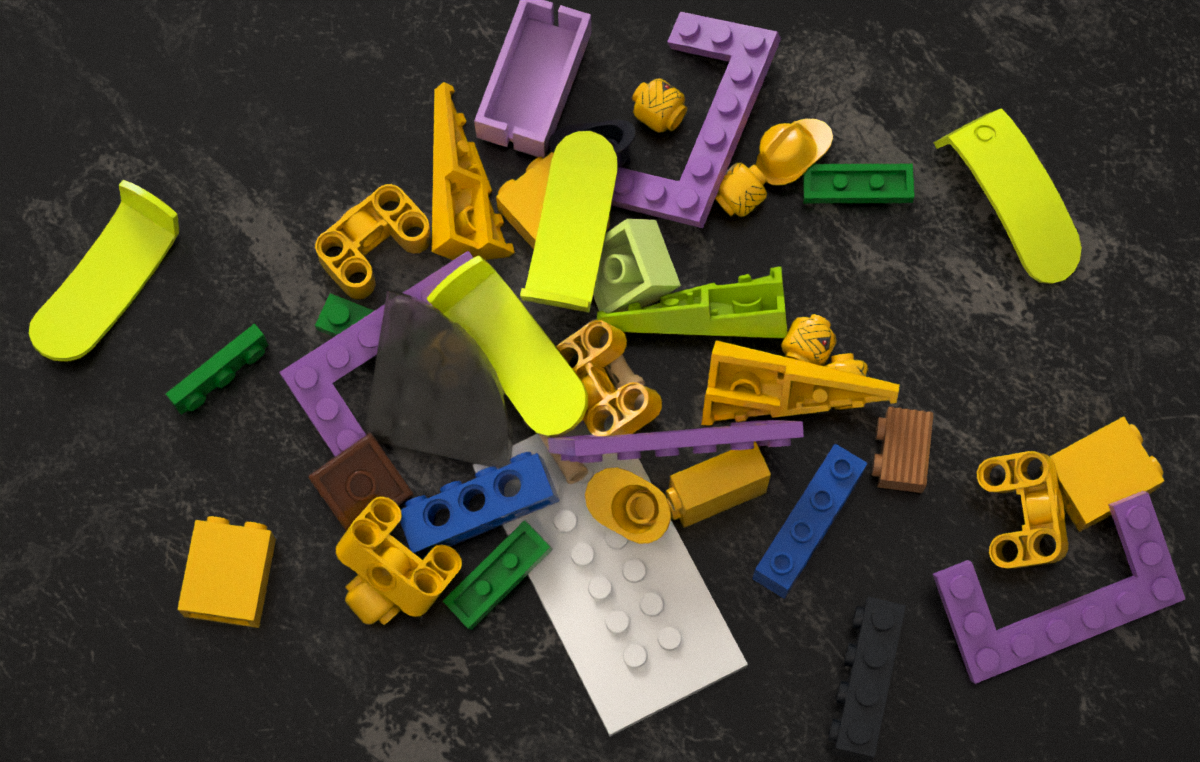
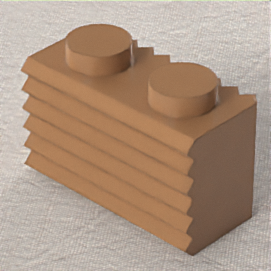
(903, 450)

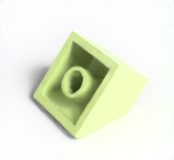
(633, 267)

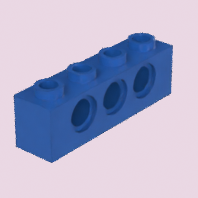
(535, 494)
(809, 521)

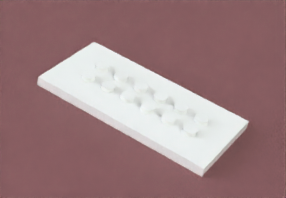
(623, 609)

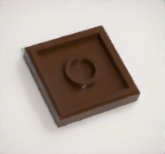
(357, 478)

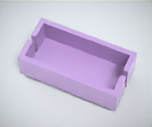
(533, 77)

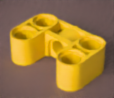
(363, 230)
(602, 395)
(1041, 508)
(390, 565)

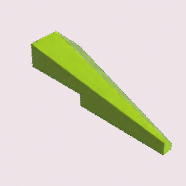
(735, 309)

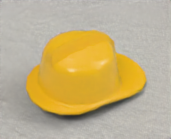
(791, 149)
(628, 505)

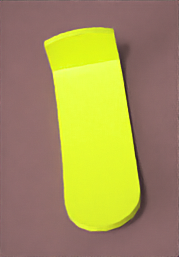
(1019, 194)
(573, 223)
(106, 277)
(520, 351)

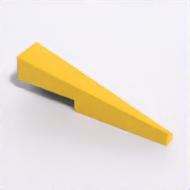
(461, 189)
(762, 383)

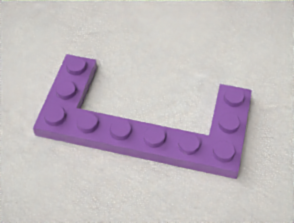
(749, 58)
(313, 374)
(667, 443)
(994, 651)

